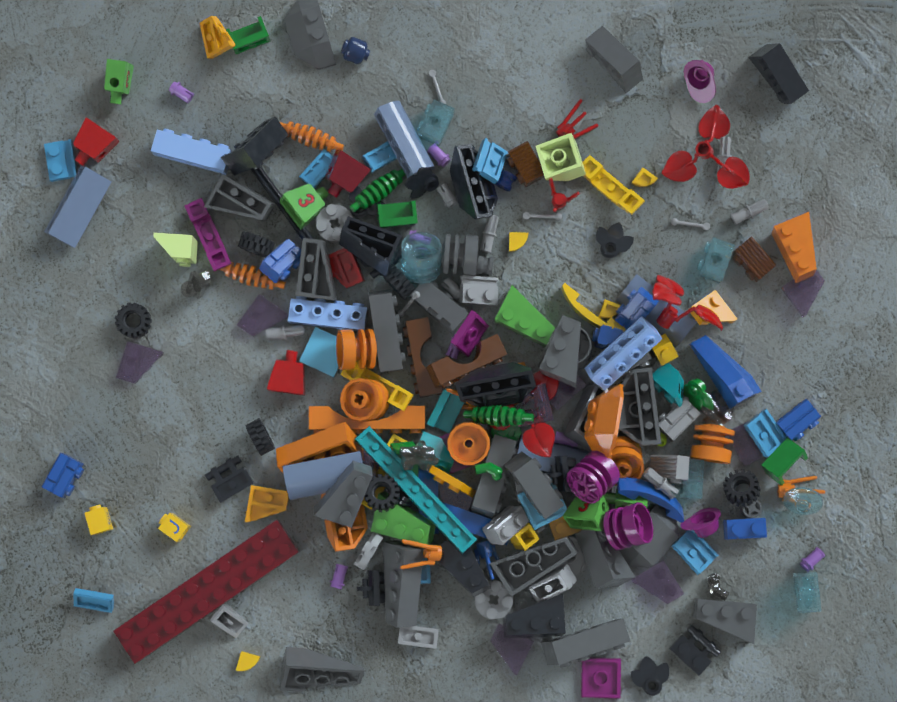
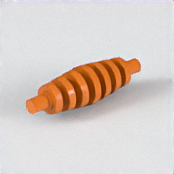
(310, 137)
(251, 275)

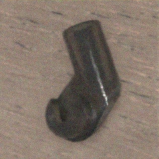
(714, 587)

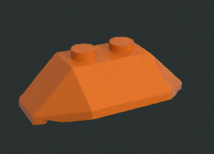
(604, 420)
(345, 537)

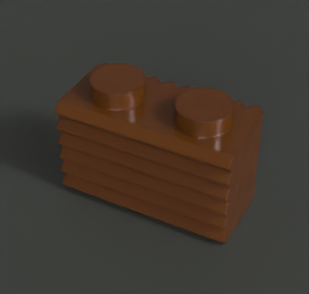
(525, 163)
(753, 259)

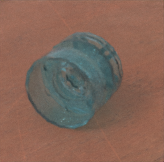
(421, 257)

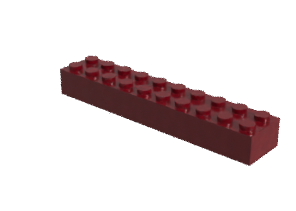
(206, 591)

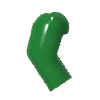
(491, 468)

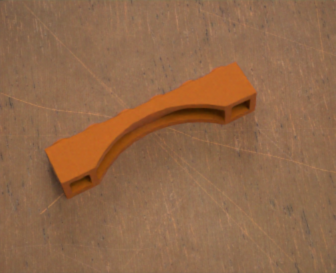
(411, 419)

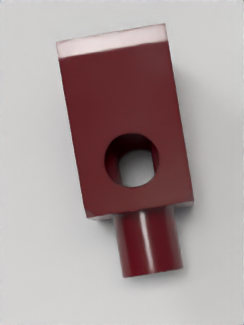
(345, 173)

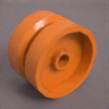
(364, 399)
(468, 431)
(628, 458)

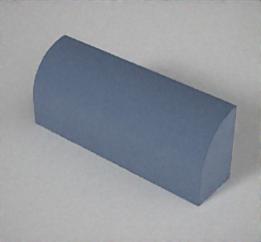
(402, 138)
(77, 206)
(677, 331)
(557, 450)
(317, 475)

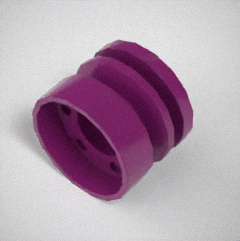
(593, 477)
(628, 526)

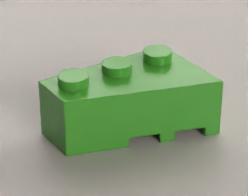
(523, 318)
(403, 523)

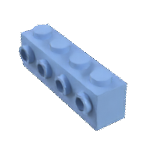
(190, 151)
(327, 315)
(623, 353)

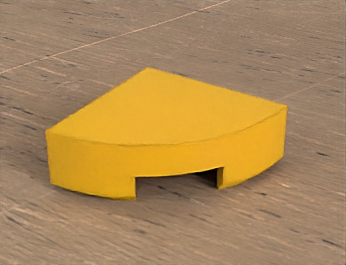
(644, 179)
(517, 240)
(608, 309)
(246, 661)

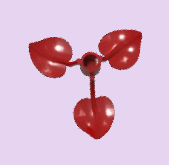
(712, 125)
(666, 290)
(541, 437)

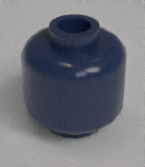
(355, 50)

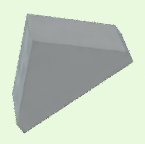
(229, 620)

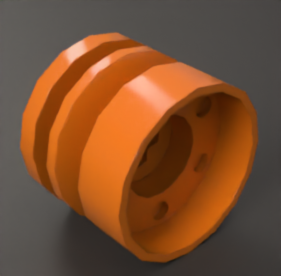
(359, 349)
(712, 444)

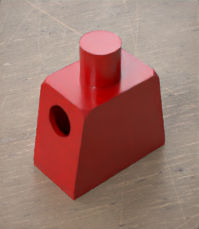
(93, 142)
(288, 375)

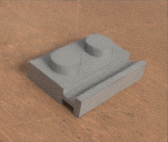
(478, 290)

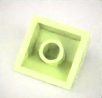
(561, 159)
(180, 247)

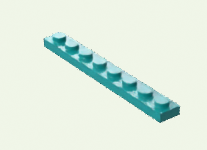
(416, 490)

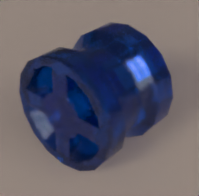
(506, 180)

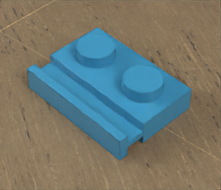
(60, 160)
(490, 160)
(765, 432)
(694, 551)

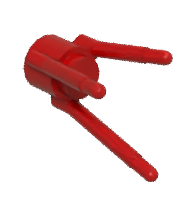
(566, 128)
(559, 200)

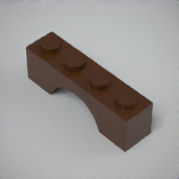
(419, 333)
(446, 370)

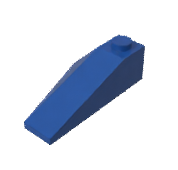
(727, 375)

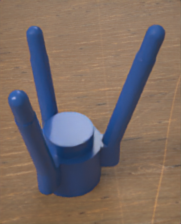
(485, 550)

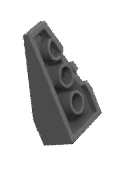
(308, 668)

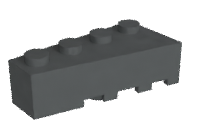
(386, 331)

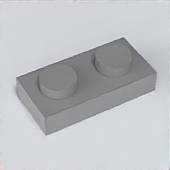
(418, 636)

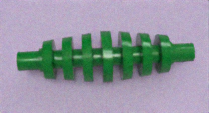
(378, 189)
(498, 415)

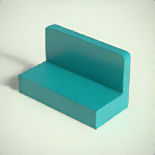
(446, 411)

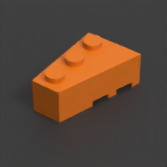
(796, 246)

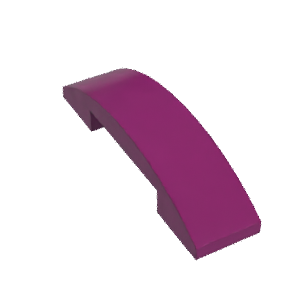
(208, 234)

